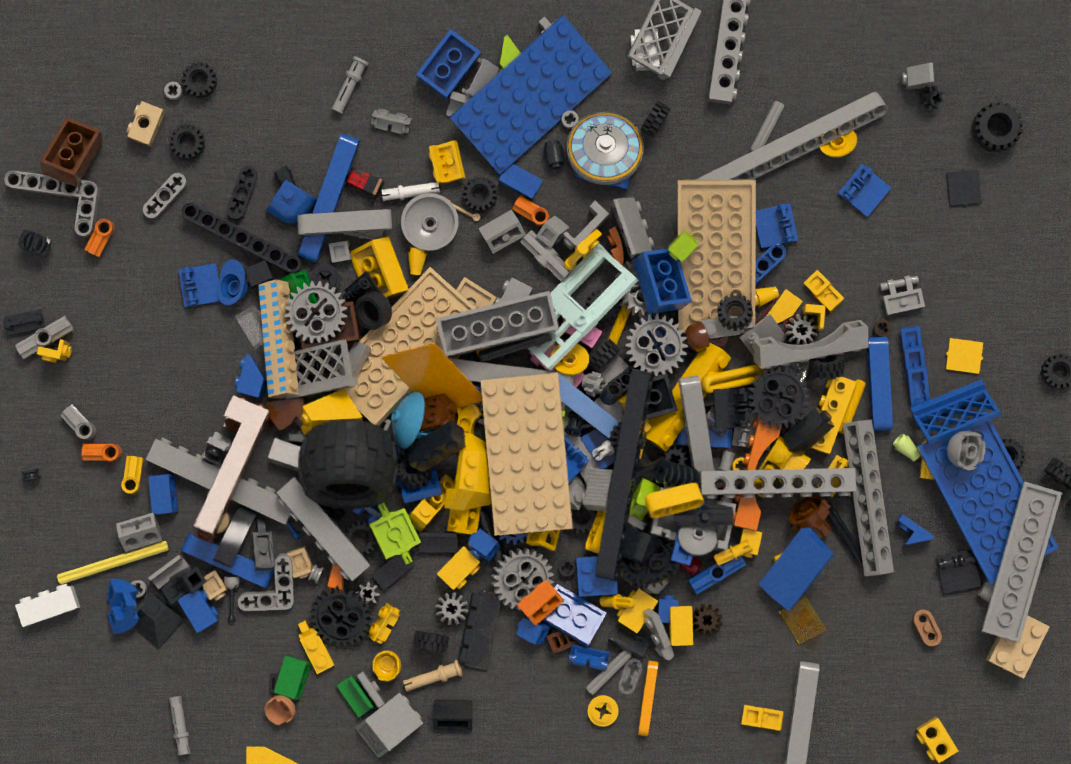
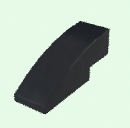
(235, 536)

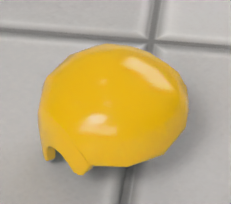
(386, 665)

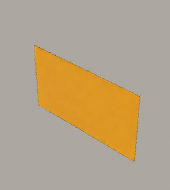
(432, 374)

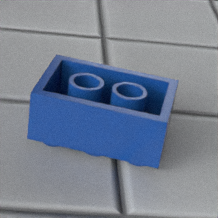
(448, 64)
(661, 281)

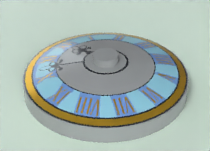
(605, 148)

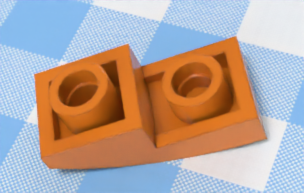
(614, 239)

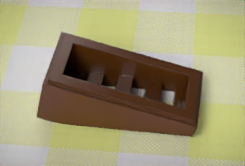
(555, 649)

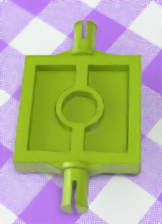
(395, 533)

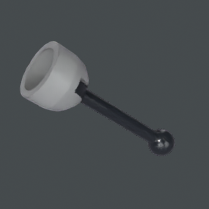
(231, 583)

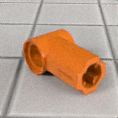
(529, 210)
(99, 239)
(99, 452)

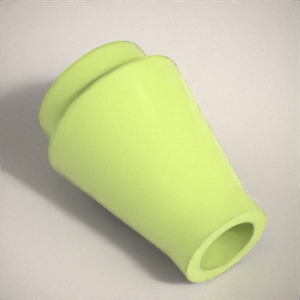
(906, 446)

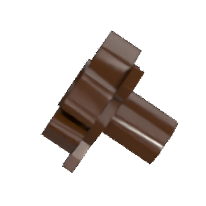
(811, 515)

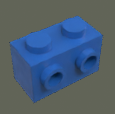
(199, 610)

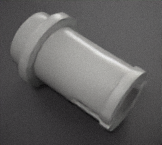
(726, 461)

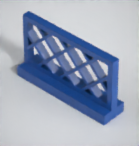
(951, 403)

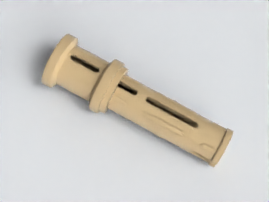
(442, 673)

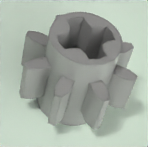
(593, 383)
(373, 594)

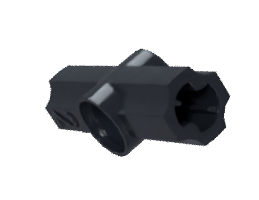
(716, 516)

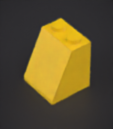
(329, 408)

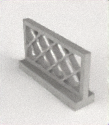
(676, 46)
(325, 385)

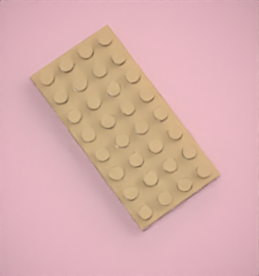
(724, 262)
(410, 326)
(526, 454)

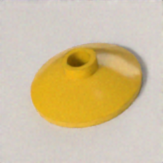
(841, 145)
(578, 357)

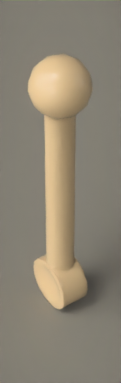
(476, 217)

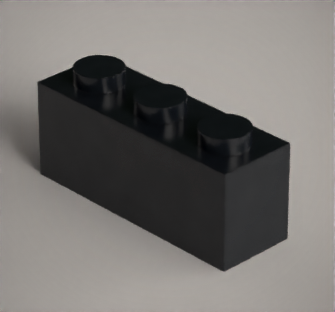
(436, 446)

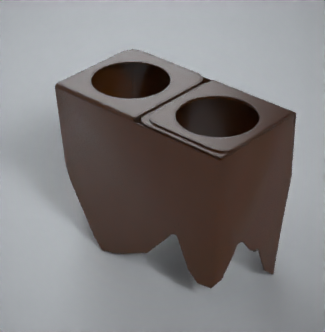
(284, 412)

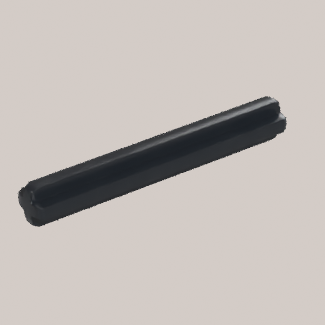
(512, 347)
(845, 534)

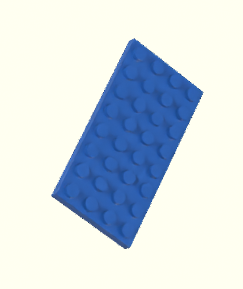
(530, 94)
(980, 498)

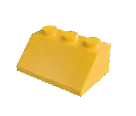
(382, 265)

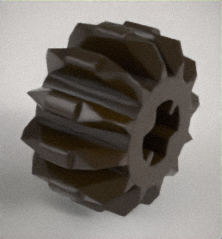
(713, 619)

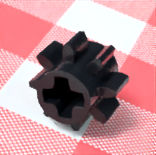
(931, 97)

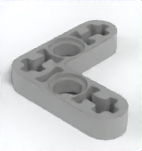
(275, 596)

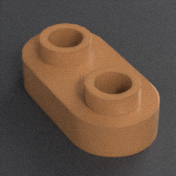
(927, 627)

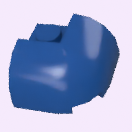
(291, 202)
(122, 605)

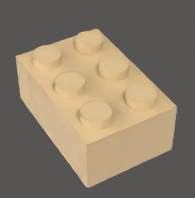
(1015, 655)

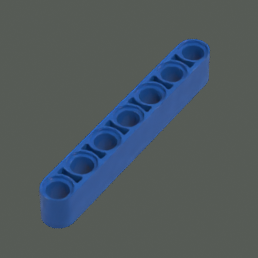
(330, 192)

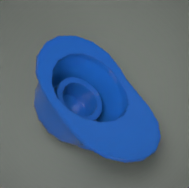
(232, 283)

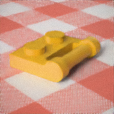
(583, 249)

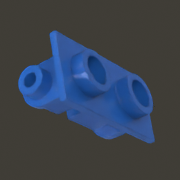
(580, 655)

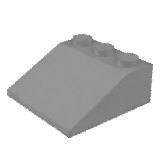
(632, 226)

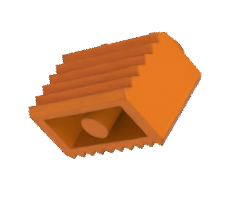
(540, 602)

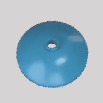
(408, 419)

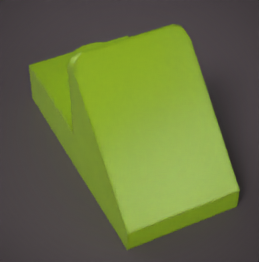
(638, 504)

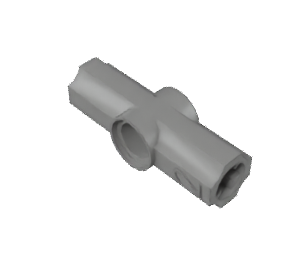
(545, 256)
(55, 331)

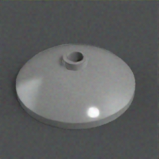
(427, 208)

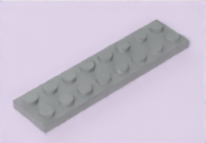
(1021, 561)

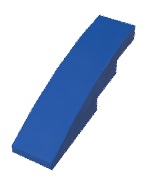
(915, 365)

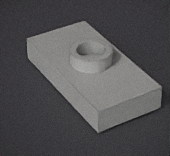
(371, 688)

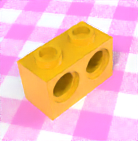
(940, 737)

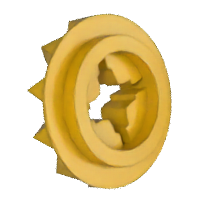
(611, 706)

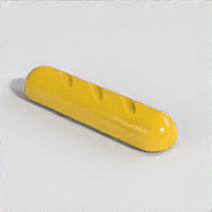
(731, 378)

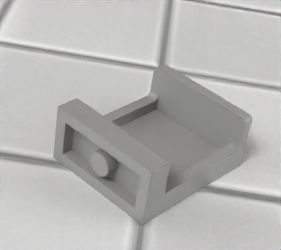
(601, 216)

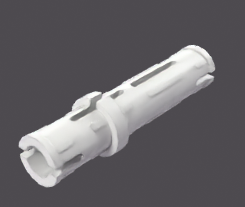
(409, 191)

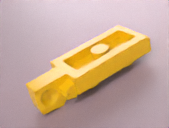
(315, 648)

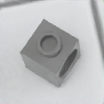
(552, 231)

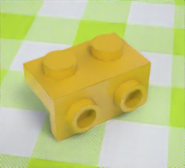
(446, 162)
(63, 352)

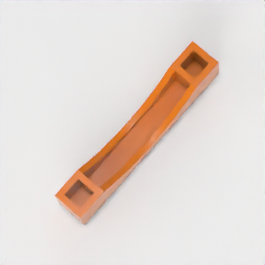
(747, 510)

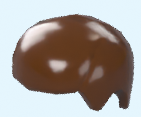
(697, 337)

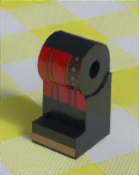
(365, 182)

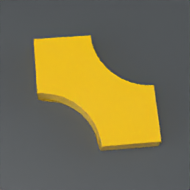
(468, 417)

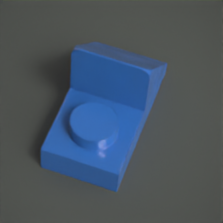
(917, 533)

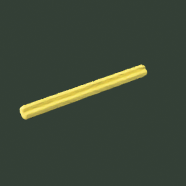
(112, 562)

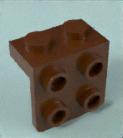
(437, 412)

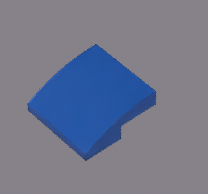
(428, 490)

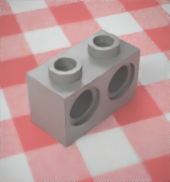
(139, 532)

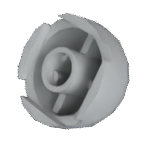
(966, 450)

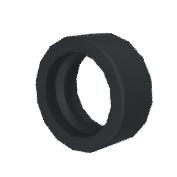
(382, 305)

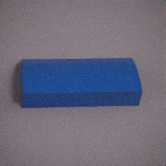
(796, 568)

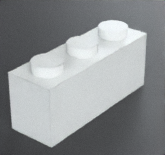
(47, 605)

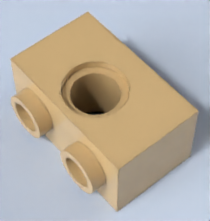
(145, 135)

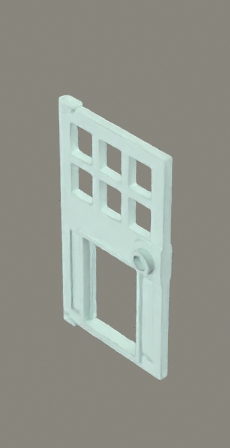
(573, 313)

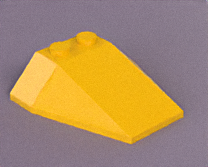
(472, 477)

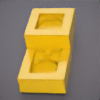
(824, 291)
(762, 717)

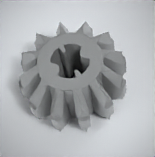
(804, 324)
(449, 614)

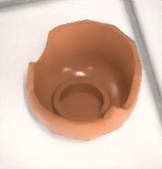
(280, 709)

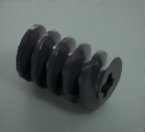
(676, 474)

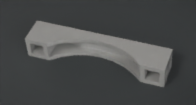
(847, 337)

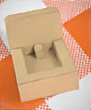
(301, 562)
(214, 586)

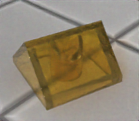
(803, 620)

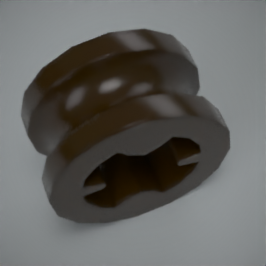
(876, 329)

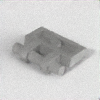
(902, 301)

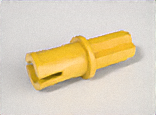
(732, 553)
(617, 601)

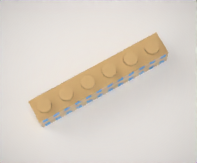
(278, 340)

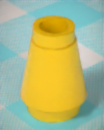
(416, 260)
(765, 295)

